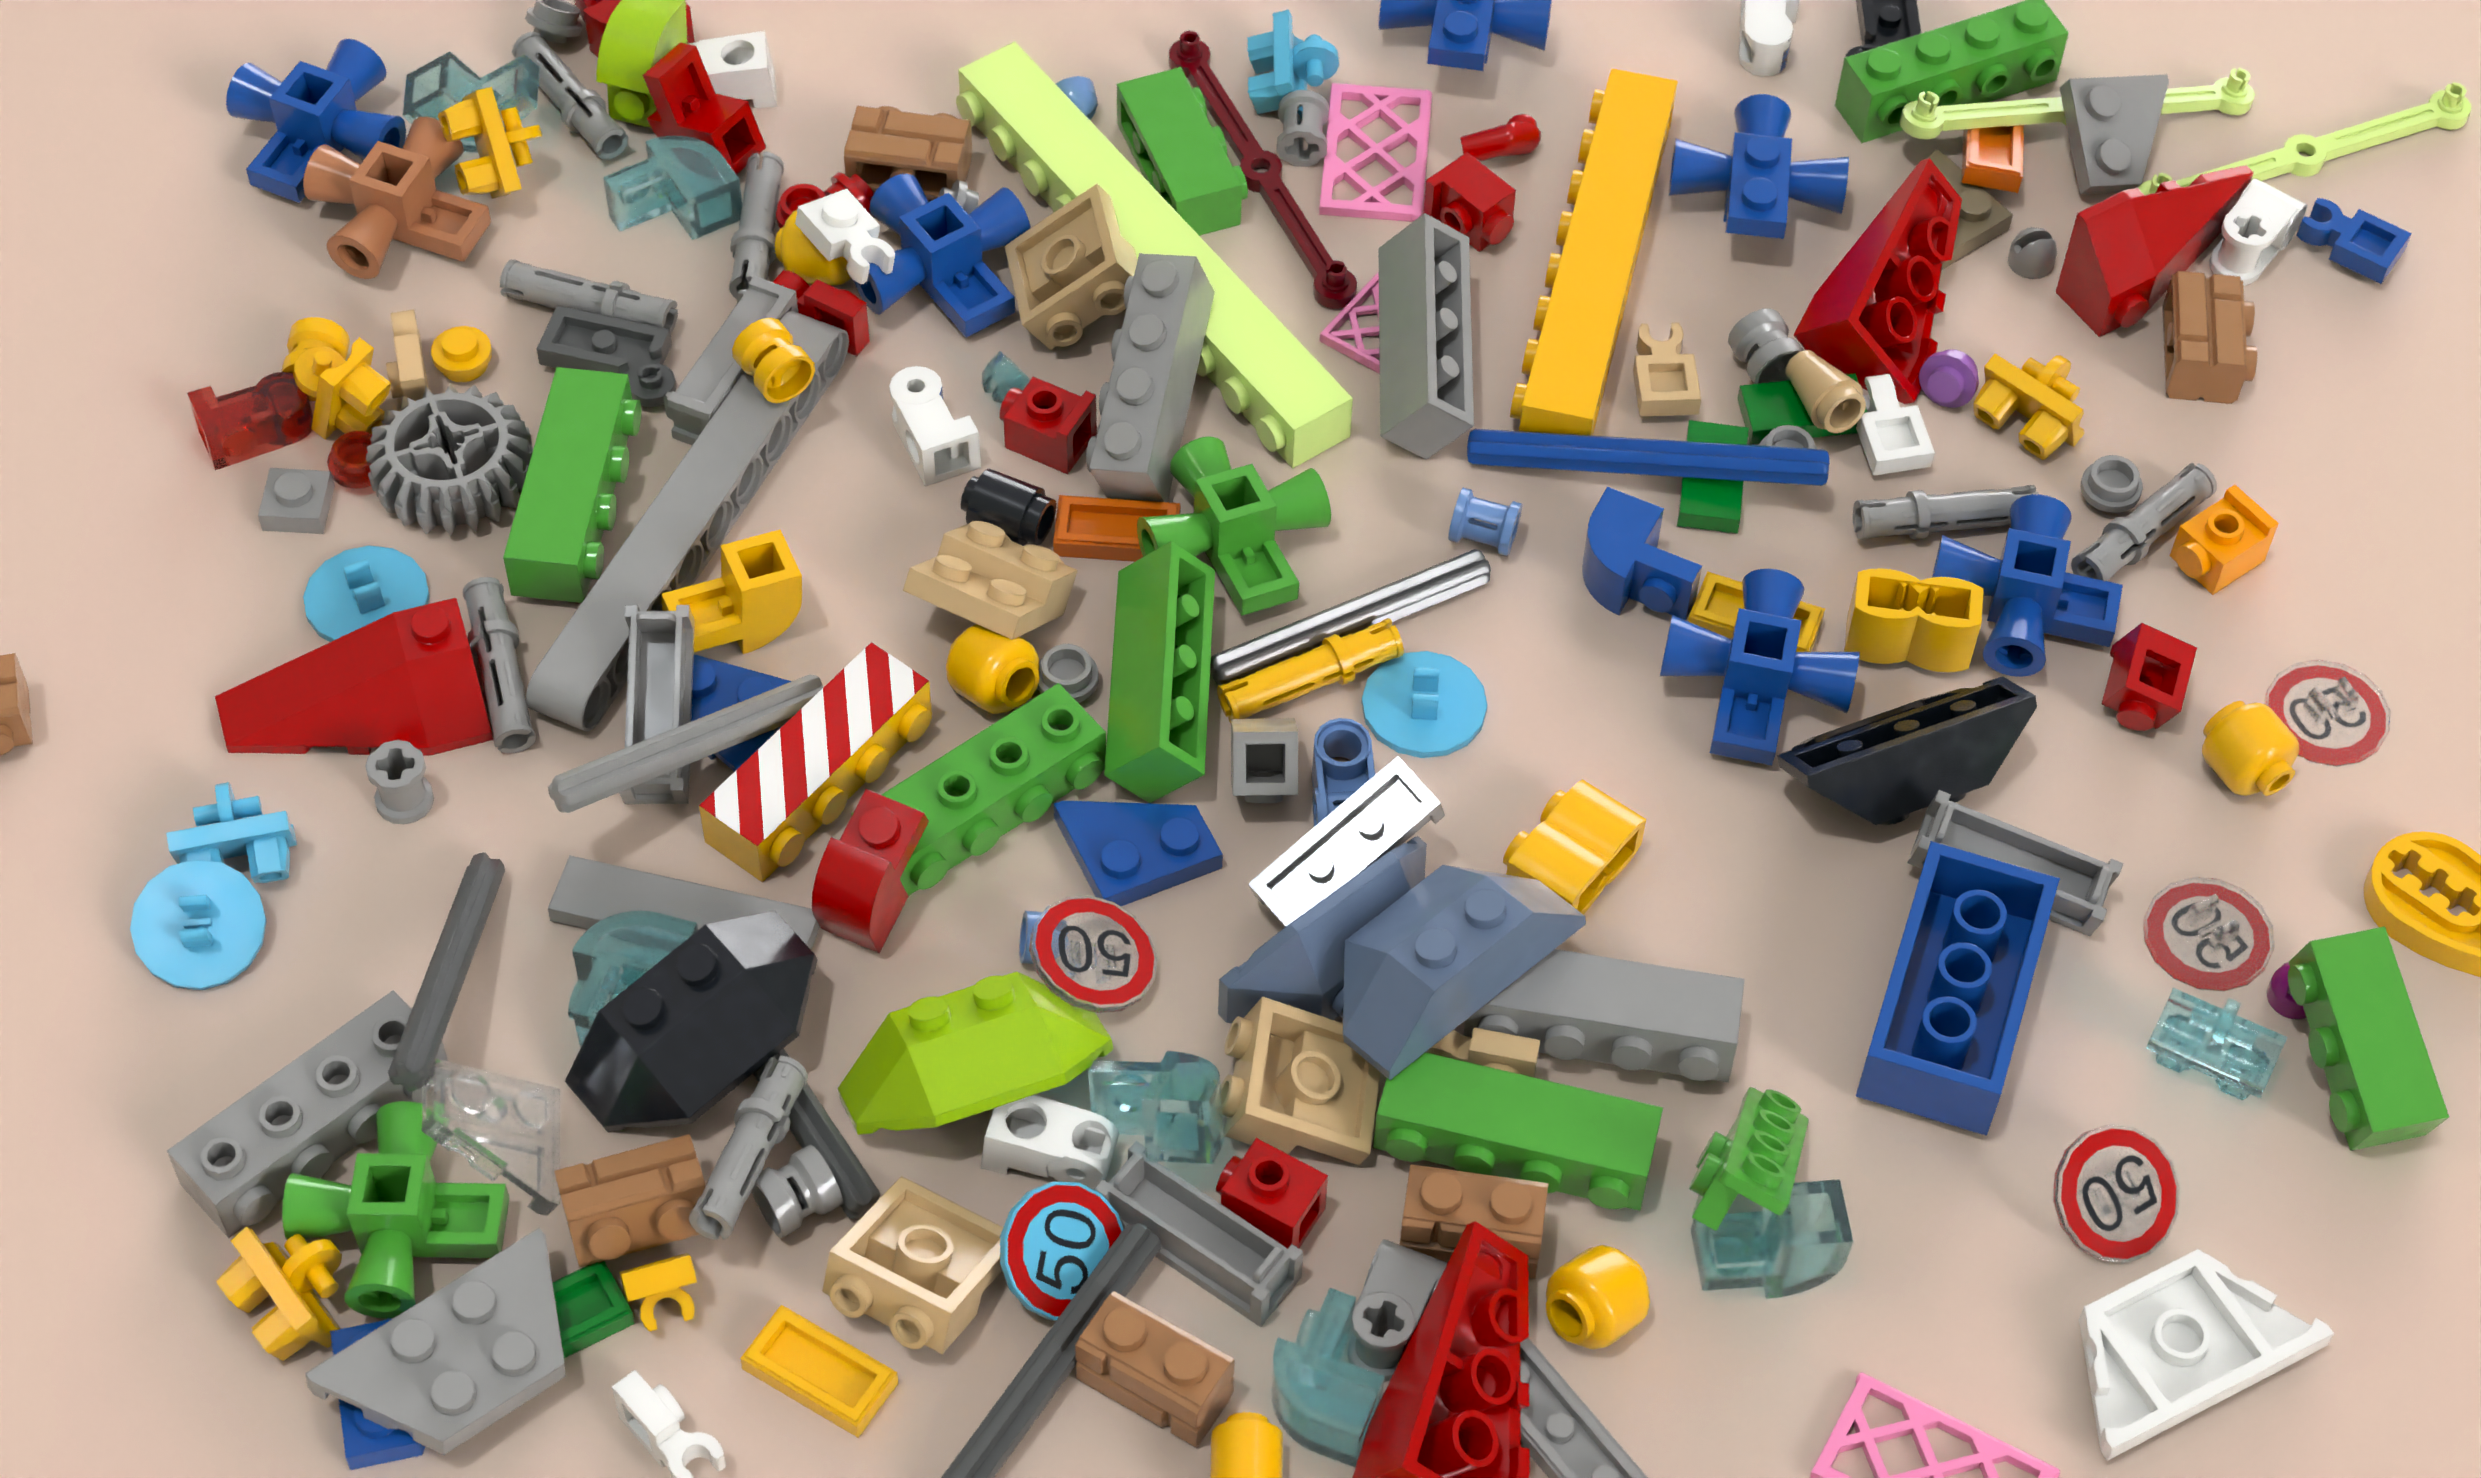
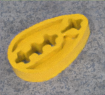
(2424, 921)

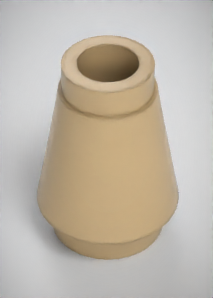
(1826, 392)

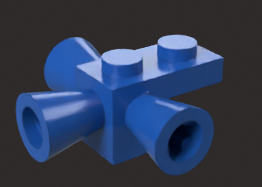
(1465, 27)
(310, 111)
(1759, 171)
(944, 252)
(2032, 588)
(1759, 666)

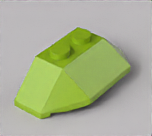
(969, 1054)

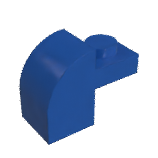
(1625, 561)

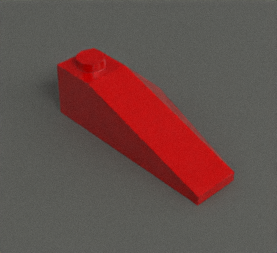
(2135, 242)
(1884, 292)
(377, 685)
(1458, 1382)

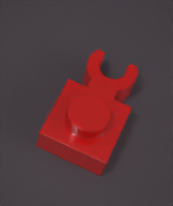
(830, 306)

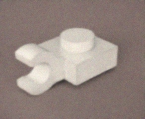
(1892, 434)
(655, 1420)

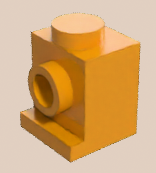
(2224, 540)

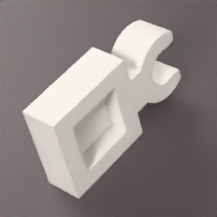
(845, 228)

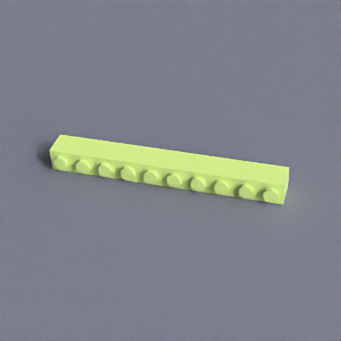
(1245, 346)

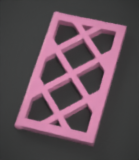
(1380, 104)
(1918, 1418)

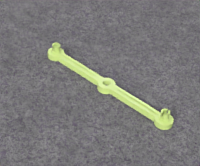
(2445, 109)
(1926, 119)

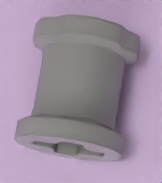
(1310, 126)
(402, 789)

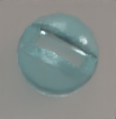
(1001, 376)

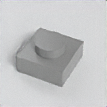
(296, 500)

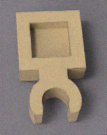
(408, 373)
(1663, 377)
(1492, 1050)

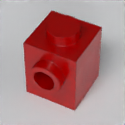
(1274, 1192)

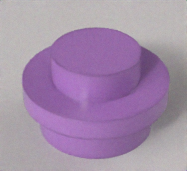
(1949, 378)

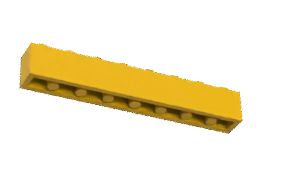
(1598, 255)

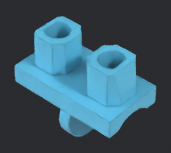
(1293, 63)
(259, 837)

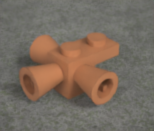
(395, 200)

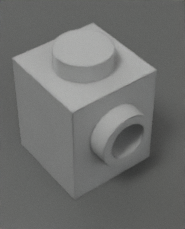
(1264, 759)

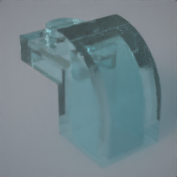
(449, 80)
(680, 178)
(616, 955)
(1167, 1102)
(1774, 1250)
(1317, 1394)

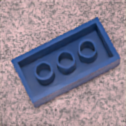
(1958, 988)

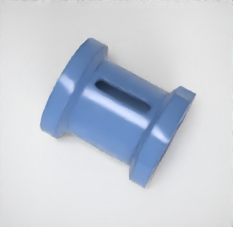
(1499, 535)

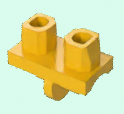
(495, 168)
(344, 390)
(2036, 393)
(289, 1281)

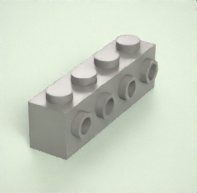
(1425, 337)
(1151, 377)
(1622, 1014)
(296, 1119)

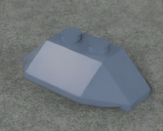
(1307, 956)
(1443, 958)

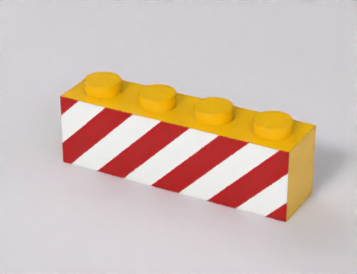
(816, 762)

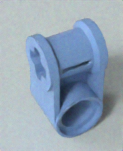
(1337, 780)

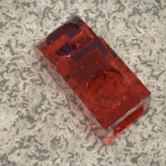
(251, 419)

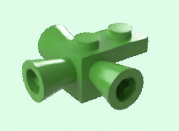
(1238, 522)
(397, 1213)

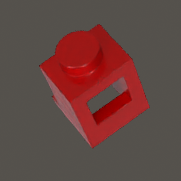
(1471, 201)
(1048, 423)
(2148, 677)

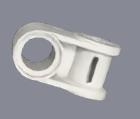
(2256, 231)

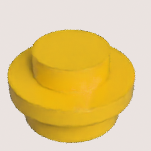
(461, 353)

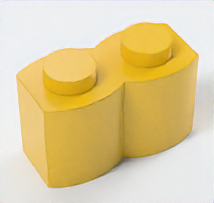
(1914, 620)
(1578, 844)

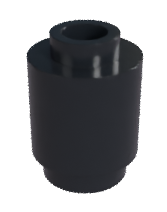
(1009, 504)

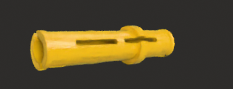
(1332, 662)

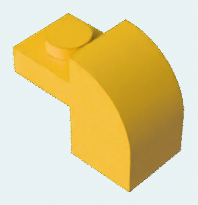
(750, 600)

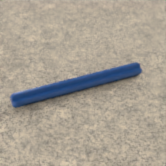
(1648, 457)

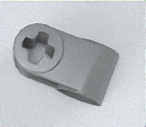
(1391, 1306)

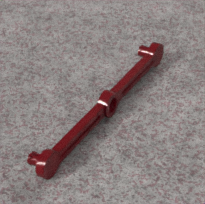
(1333, 283)

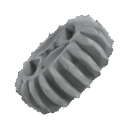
(414, 468)

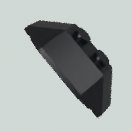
(1907, 754)
(695, 1024)

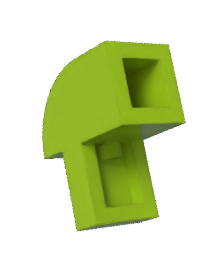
(632, 43)

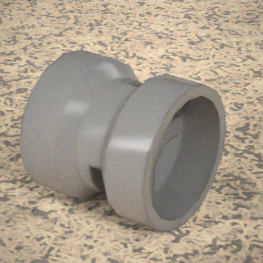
(1763, 344)
(796, 1191)

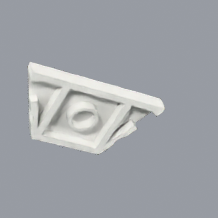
(2183, 1346)

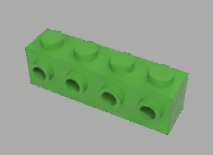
(1958, 62)
(571, 485)
(1160, 673)
(999, 782)
(1519, 1129)

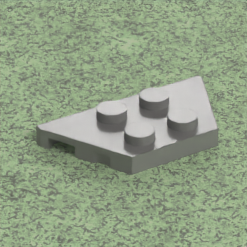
(458, 1353)

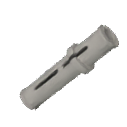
(599, 128)
(755, 241)
(566, 290)
(1925, 514)
(2129, 537)
(494, 643)
(759, 1126)

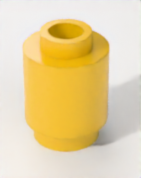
(1246, 1448)

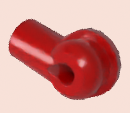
(1515, 138)

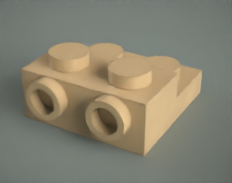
(1071, 269)
(994, 580)
(1298, 1084)
(915, 1266)

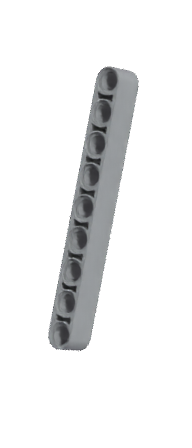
(679, 532)

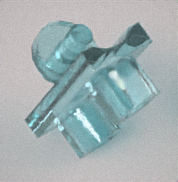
(2216, 1044)

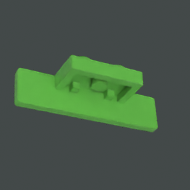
(1753, 1159)

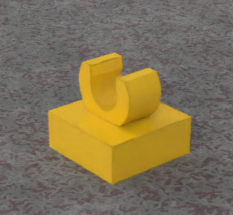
(660, 1281)

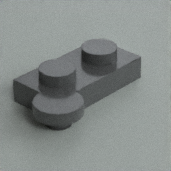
(610, 345)

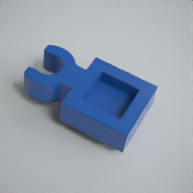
(2358, 243)

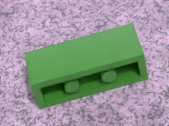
(1181, 150)
(2366, 1039)

